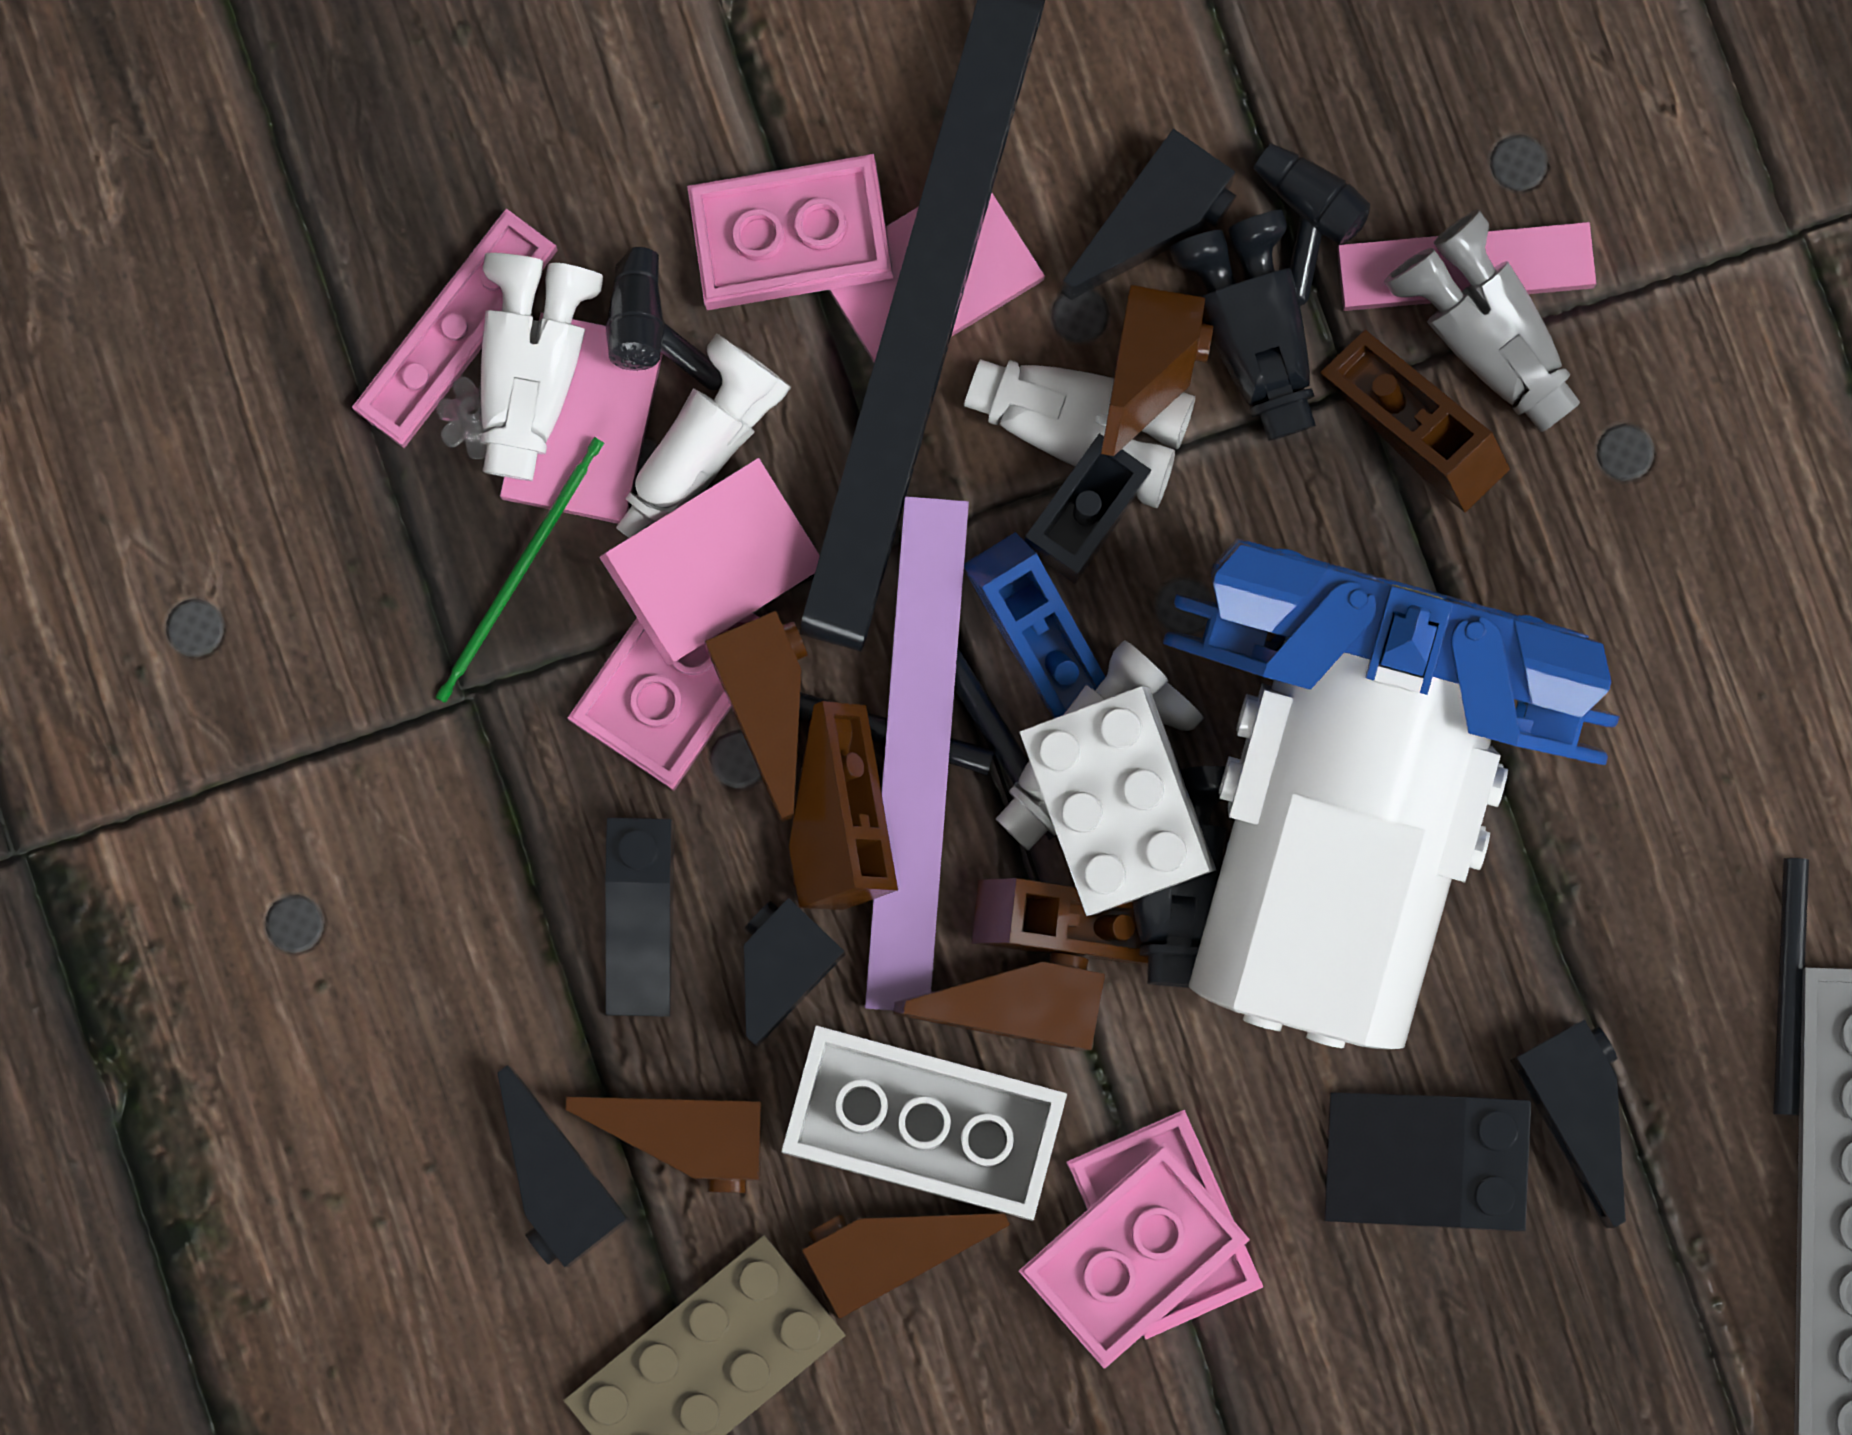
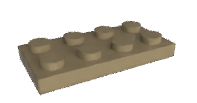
(712, 1354)

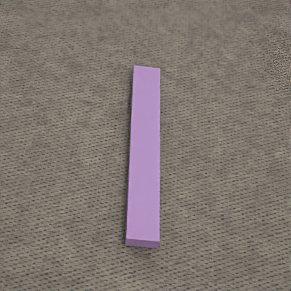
(918, 746)

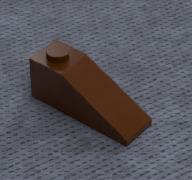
(1154, 359)
(1418, 420)
(763, 687)
(839, 817)
(1052, 919)
(1030, 1003)
(694, 1136)
(880, 1254)

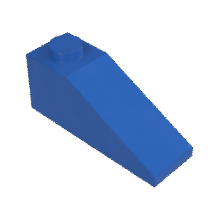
(1034, 622)

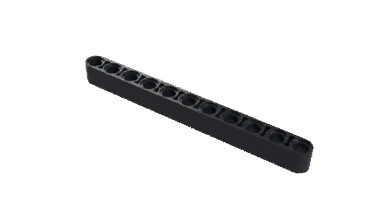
(920, 322)

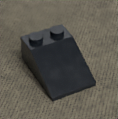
(1428, 1161)

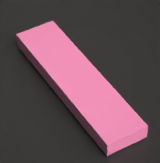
(1541, 257)
(445, 336)

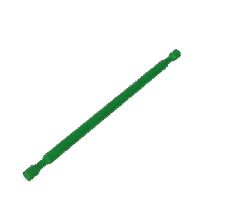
(519, 569)

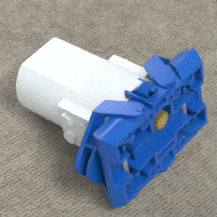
(1364, 778)

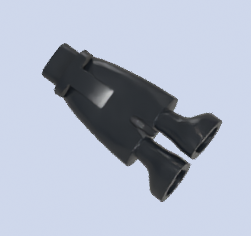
(1255, 321)
(1175, 917)

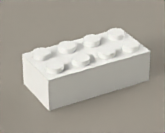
(924, 1123)

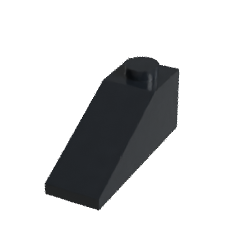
(1163, 206)
(639, 916)
(1579, 1102)
(556, 1185)

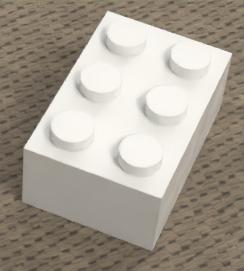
(1117, 800)

